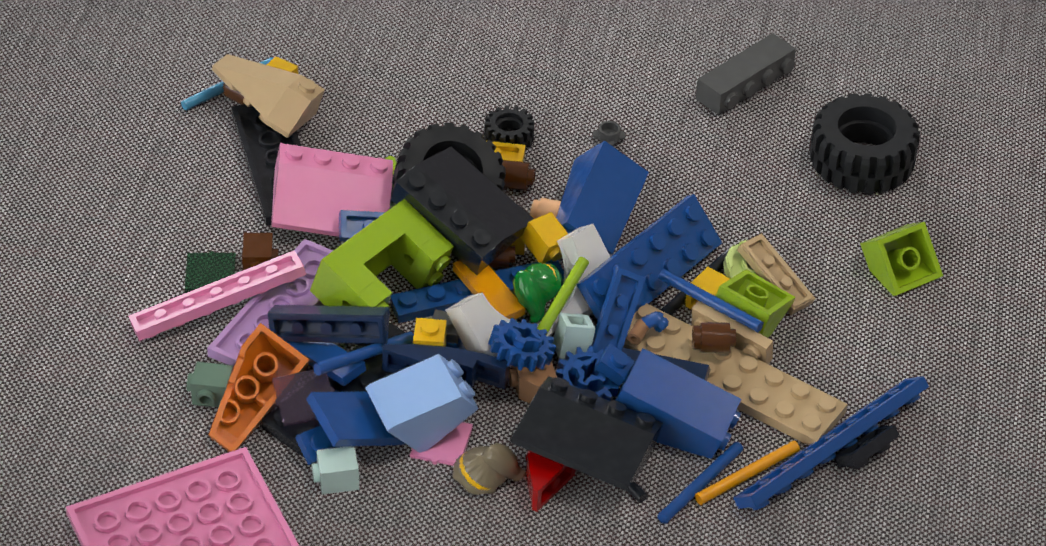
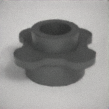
(610, 132)

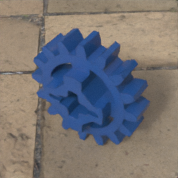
(522, 344)
(579, 368)

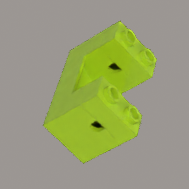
(396, 239)

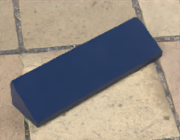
(330, 323)

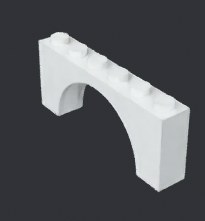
(476, 317)

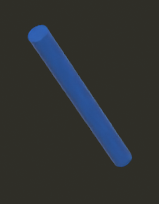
(710, 300)
(359, 354)
(700, 482)

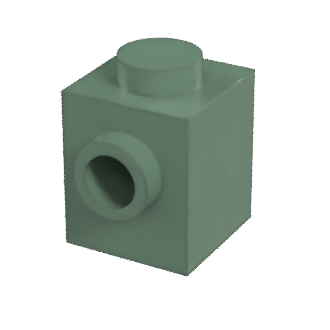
(208, 383)

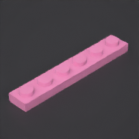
(217, 295)

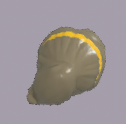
(487, 468)

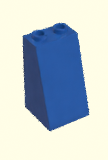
(601, 193)
(689, 407)

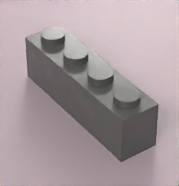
(745, 74)

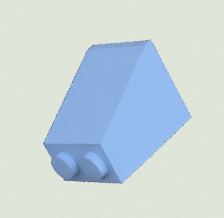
(423, 401)

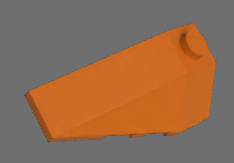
(250, 386)

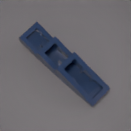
(474, 364)

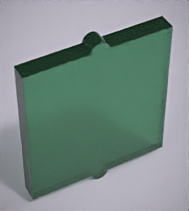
(208, 268)

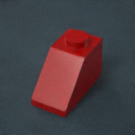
(545, 478)

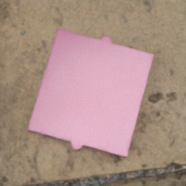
(448, 448)

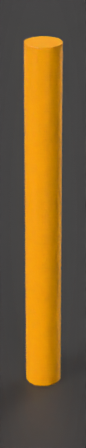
(747, 472)

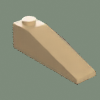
(279, 96)

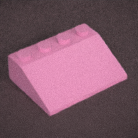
(319, 183)

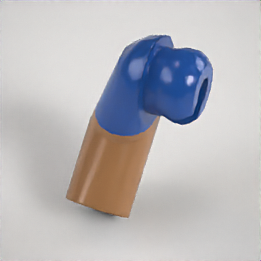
(644, 324)

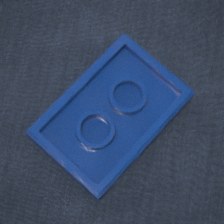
(350, 419)

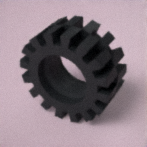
(513, 120)

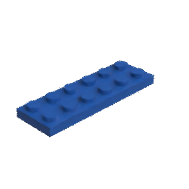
(670, 243)

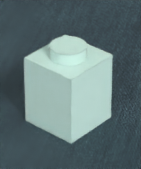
(572, 332)
(336, 470)

